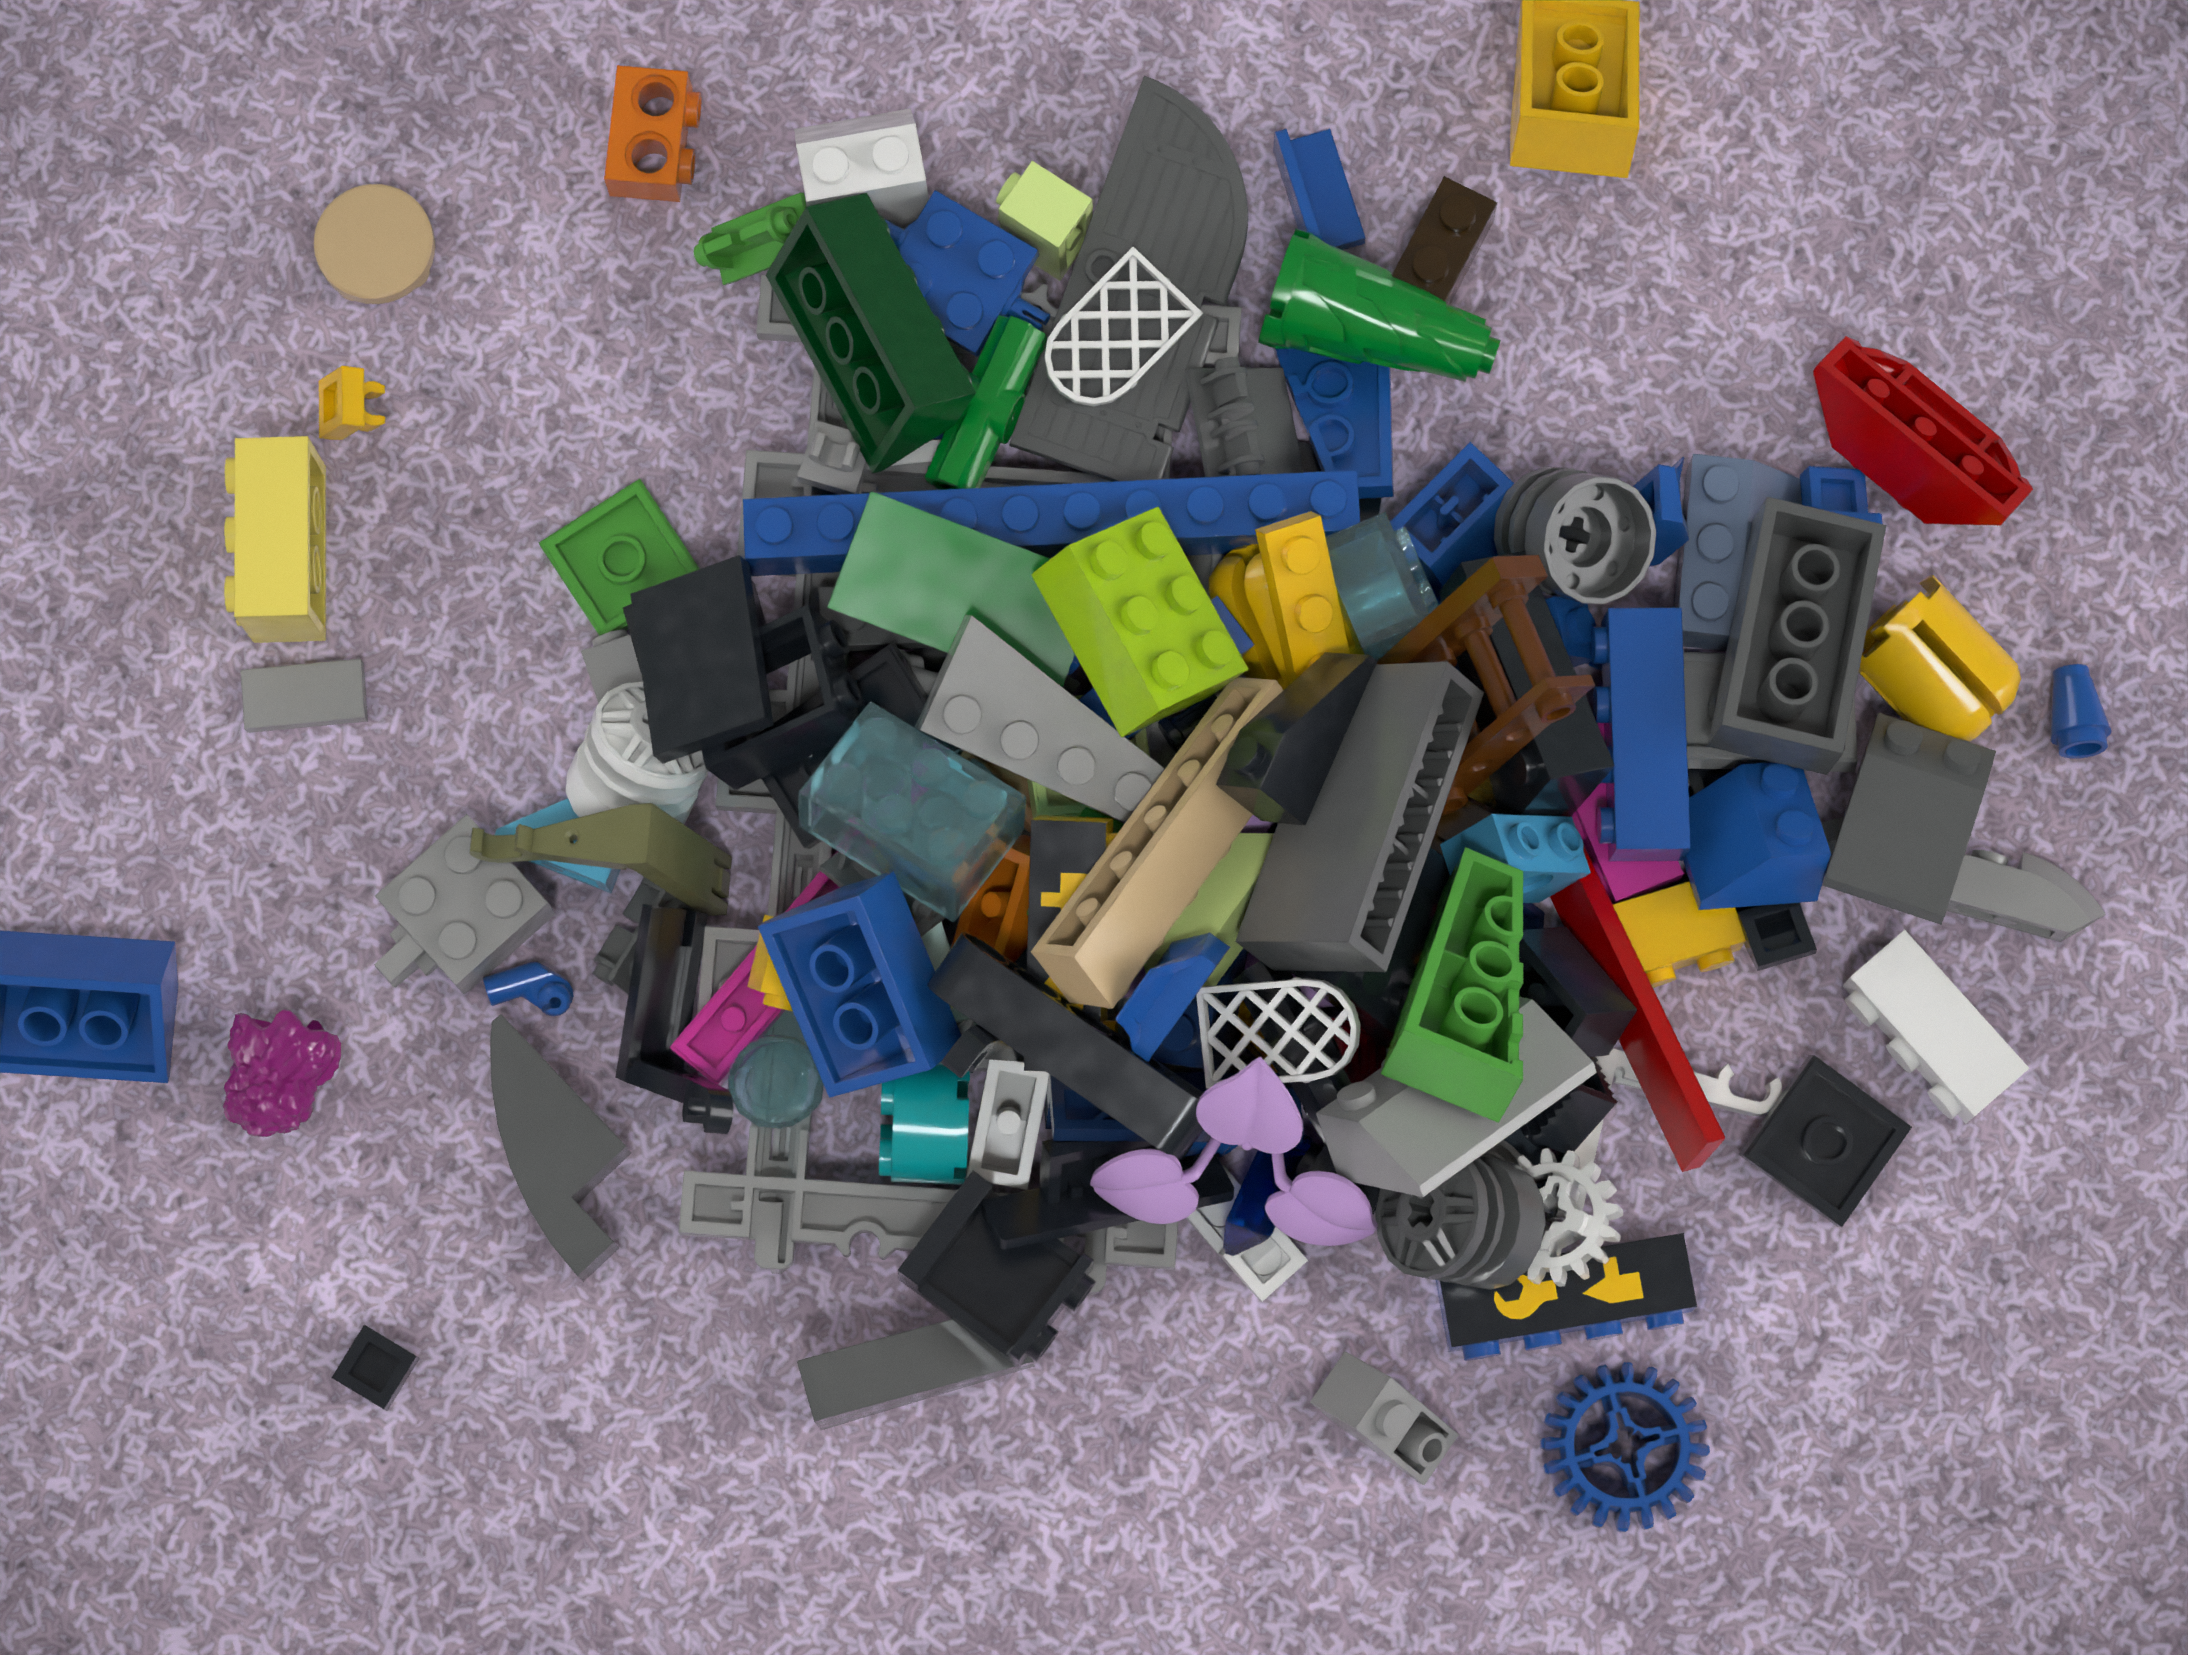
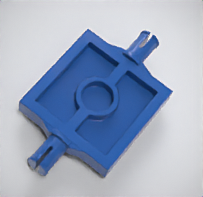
(967, 270)

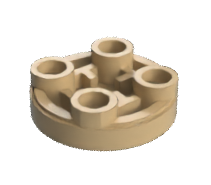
(374, 244)

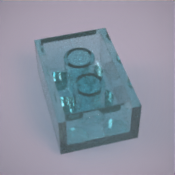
(912, 810)

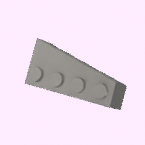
(1025, 722)

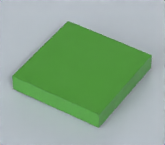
(616, 552)

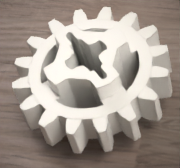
(1563, 1194)

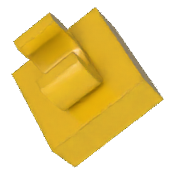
(343, 403)

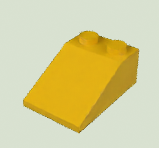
(1576, 86)

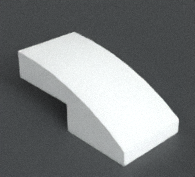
(1260, 1267)

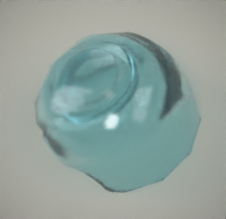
(775, 1082)

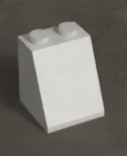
(866, 156)

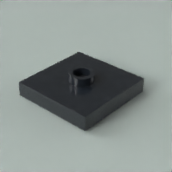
(1825, 1140)

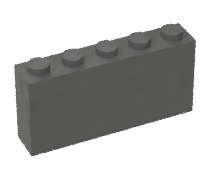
(1346, 879)

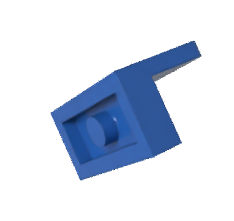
(1318, 188)

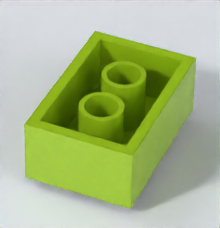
(1139, 621)

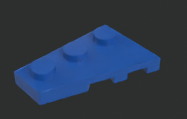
(1345, 415)

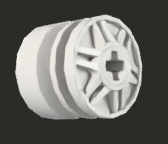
(618, 762)

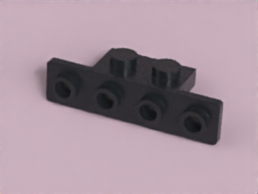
(1068, 1203)

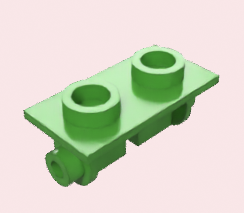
(749, 241)

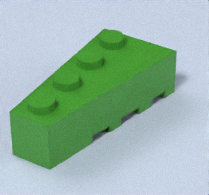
(1463, 1003)

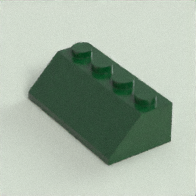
(869, 330)

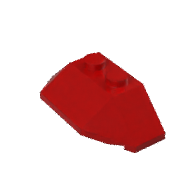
(1916, 439)

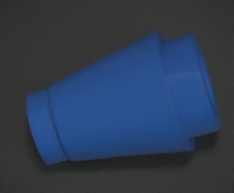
(2077, 714)

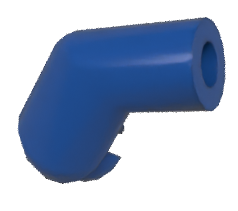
(534, 983)

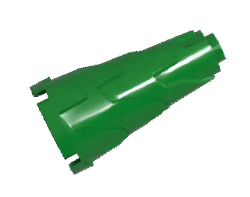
(1361, 314)

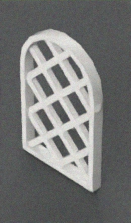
(1162, 283)
(1208, 1034)

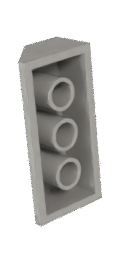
(1415, 1142)

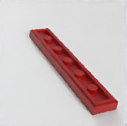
(1649, 1037)

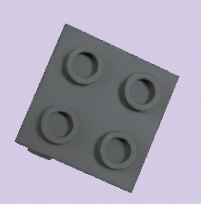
(1243, 420)

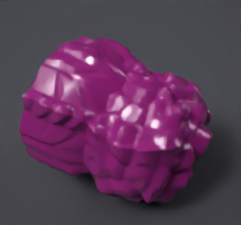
(277, 1071)

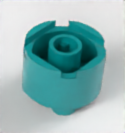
(927, 1129)

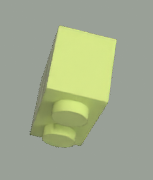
(1045, 216)

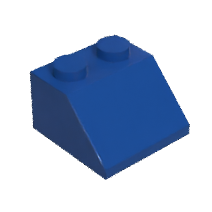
(1756, 839)

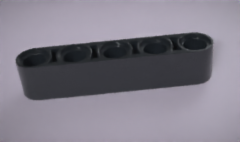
(1069, 1044)

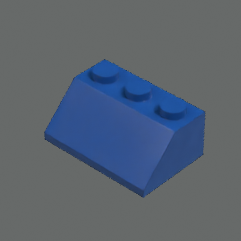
(861, 985)
(87, 1006)

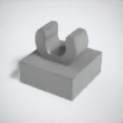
(832, 460)

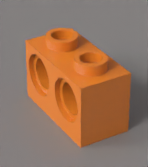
(639, 134)

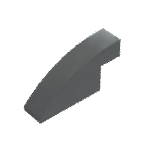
(552, 1147)

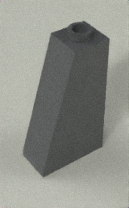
(897, 1372)

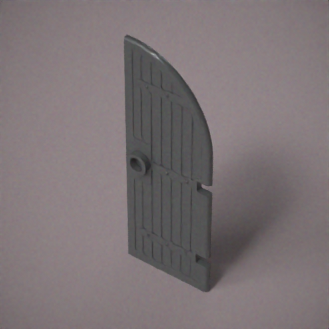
(1186, 210)

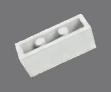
(1933, 1028)

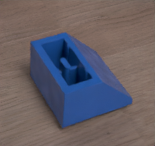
(1455, 514)

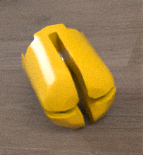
(1244, 591)
(1938, 664)

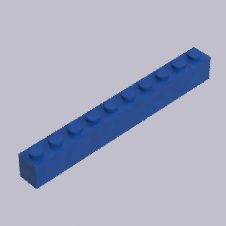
(1202, 512)

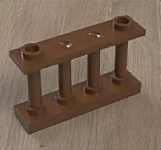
(1466, 622)

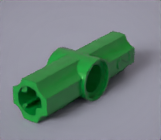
(993, 412)

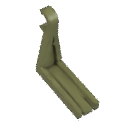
(624, 838)

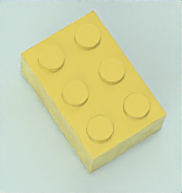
(277, 539)

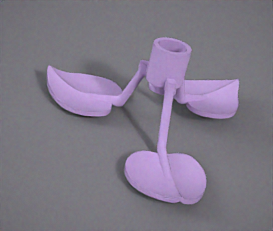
(1256, 1114)

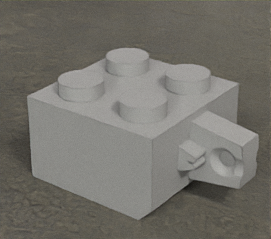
(458, 912)

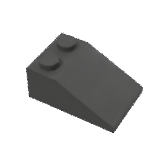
(1909, 818)

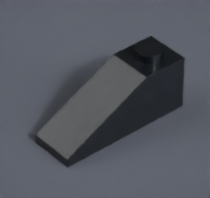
(1292, 742)

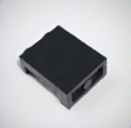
(990, 1291)

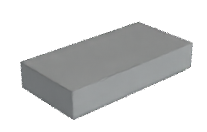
(304, 695)

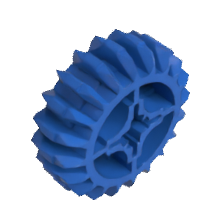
(1631, 1475)

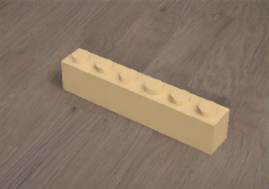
(1153, 861)

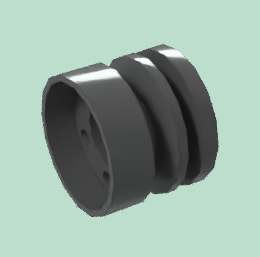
(1602, 537)
(1467, 1231)

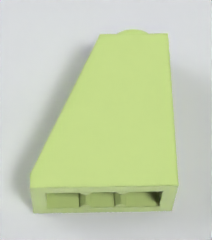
(1222, 901)

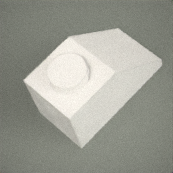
(1008, 1123)

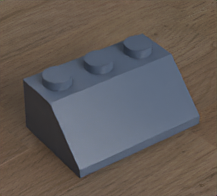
(1719, 511)

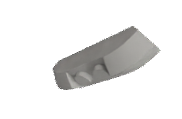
(2027, 898)

